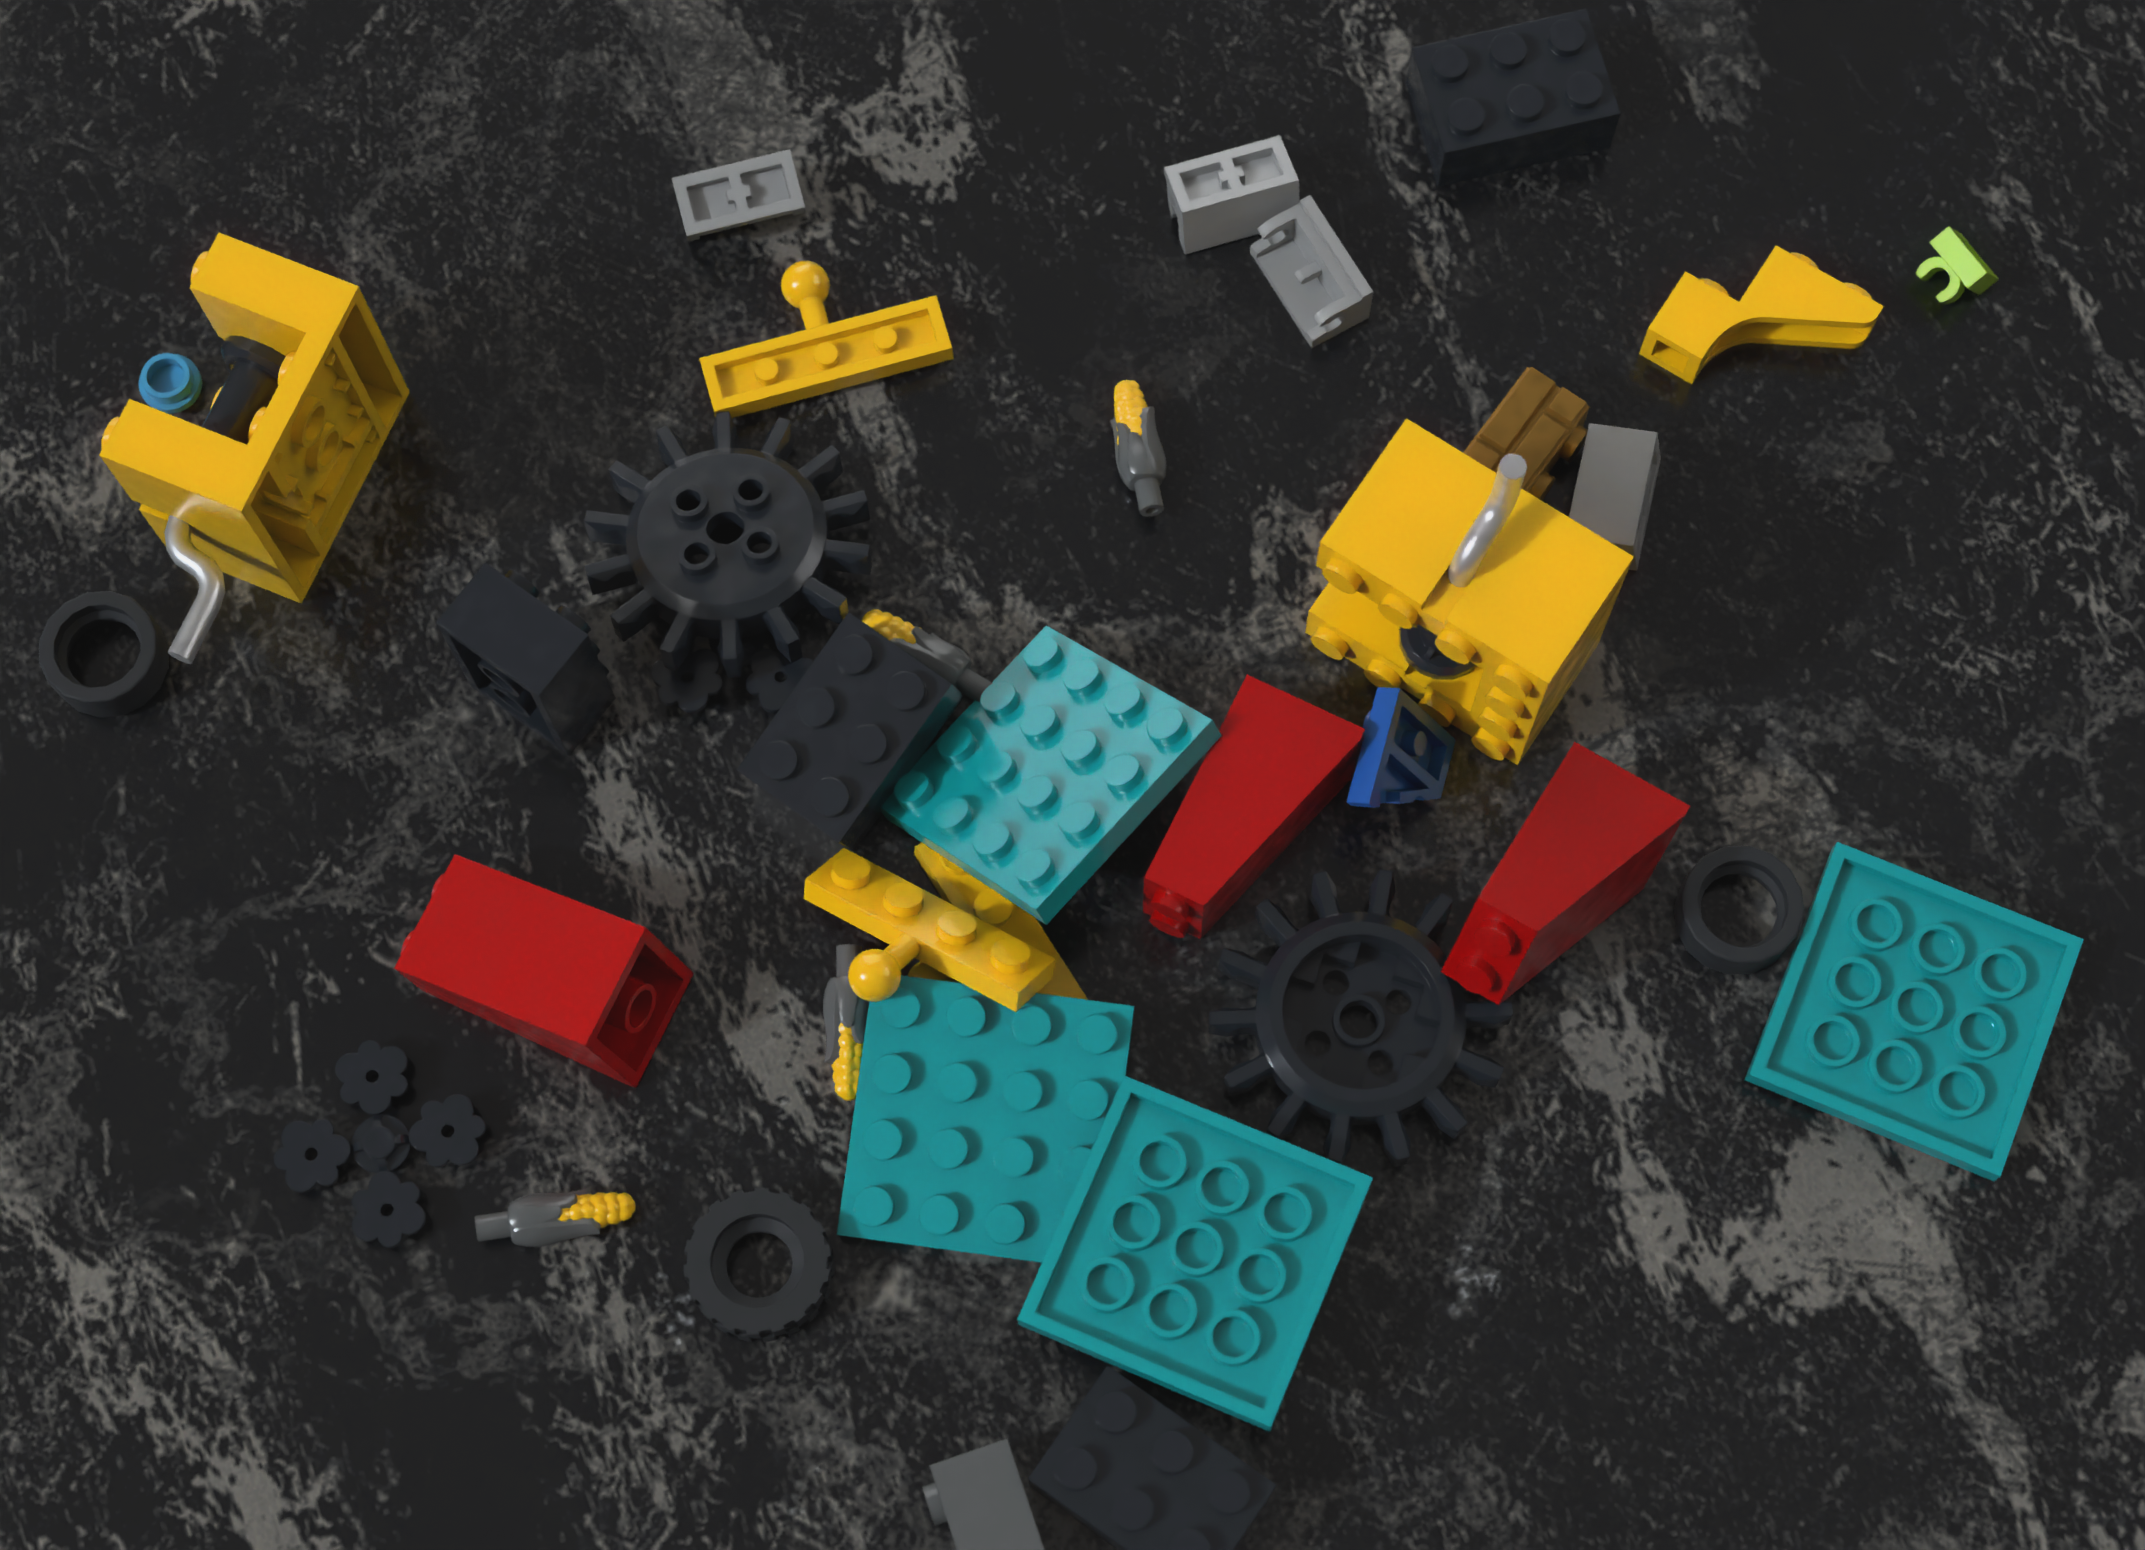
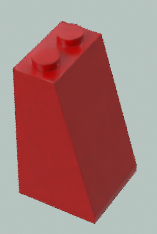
(1247, 804)
(1565, 872)
(546, 968)

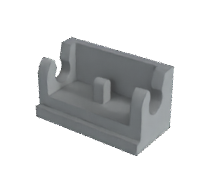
(1230, 193)
(738, 194)
(1312, 272)
(1617, 485)

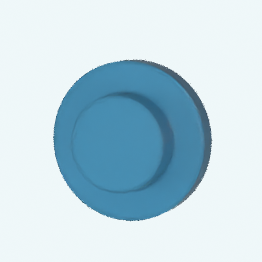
(170, 383)

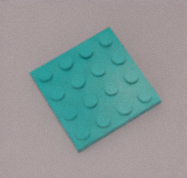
(1049, 772)
(1915, 1011)
(977, 1116)
(1195, 1252)

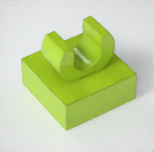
(1960, 262)

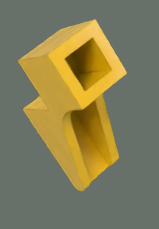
(1782, 306)

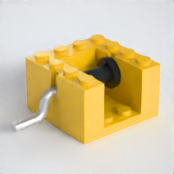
(283, 437)
(1463, 590)

